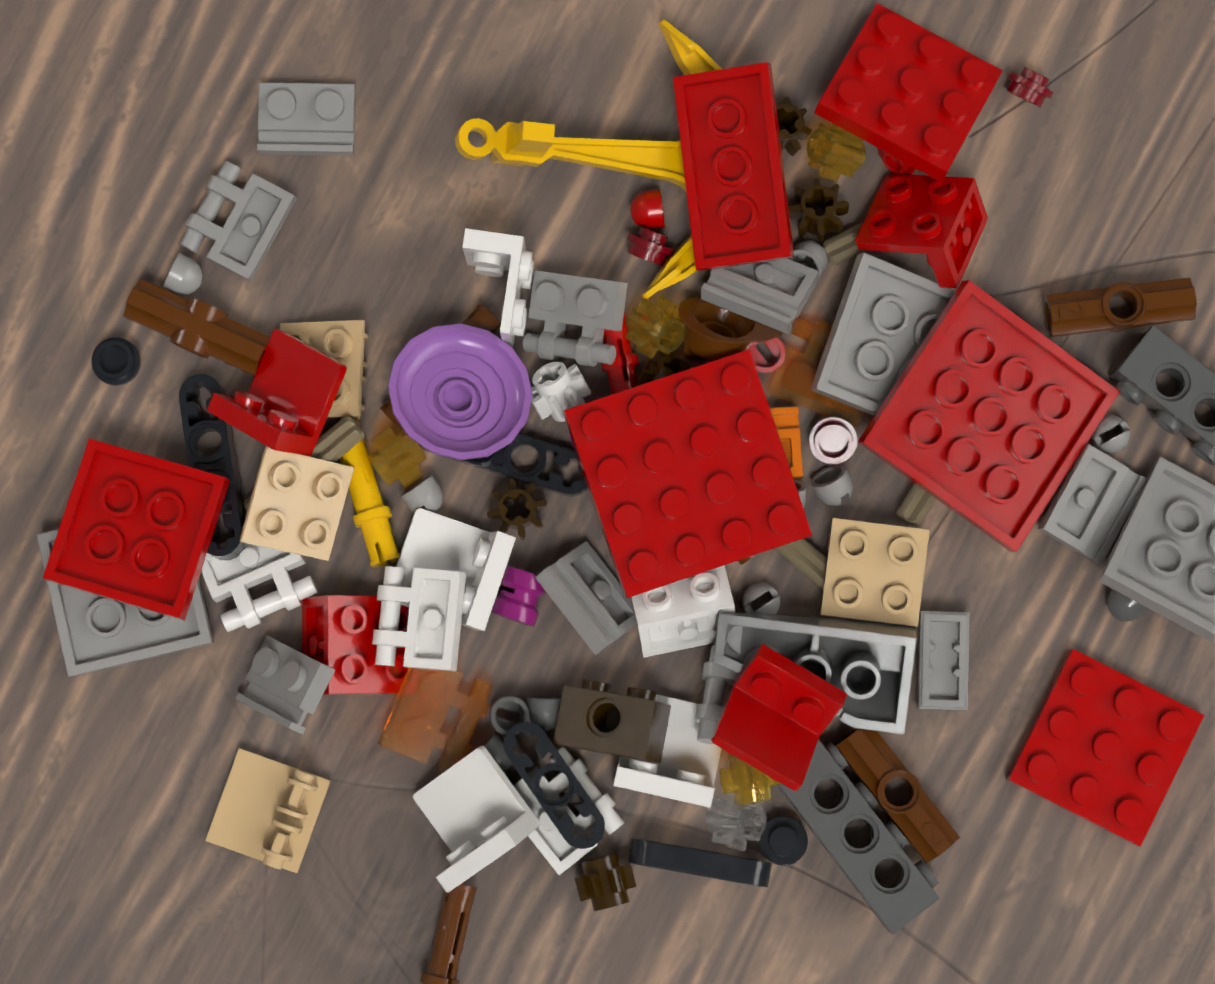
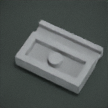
(306, 119)
(763, 291)
(1092, 504)
(589, 597)
(285, 684)

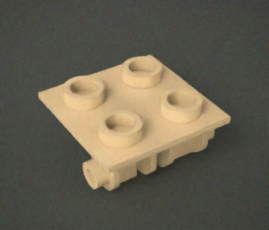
(346, 344)
(296, 504)
(874, 572)
(268, 811)

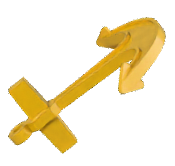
(535, 143)

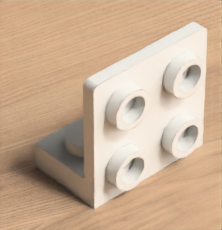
(493, 254)
(456, 546)
(682, 612)
(686, 764)
(475, 815)

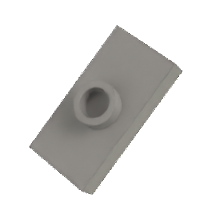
(943, 660)

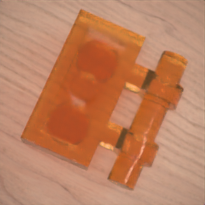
(797, 372)
(421, 710)

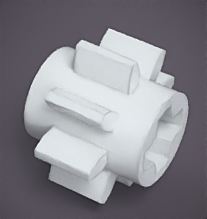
(558, 390)

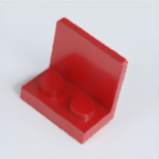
(927, 219)
(286, 397)
(340, 635)
(777, 716)

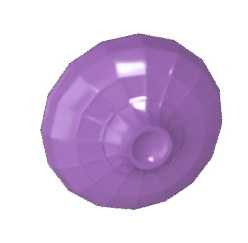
(460, 391)

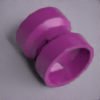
(518, 597)

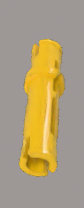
(369, 508)

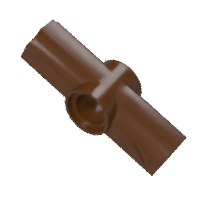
(1149, 305)
(196, 326)
(917, 816)

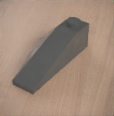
(857, 656)

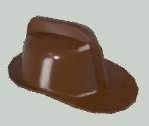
(717, 332)

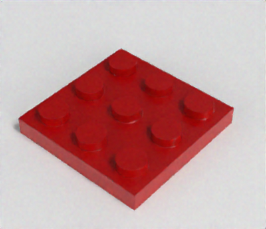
(908, 92)
(136, 529)
(1105, 747)

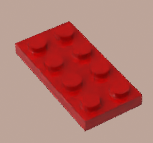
(733, 166)

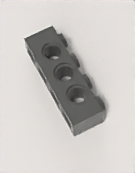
(1195, 384)
(891, 904)

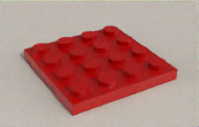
(989, 416)
(687, 473)

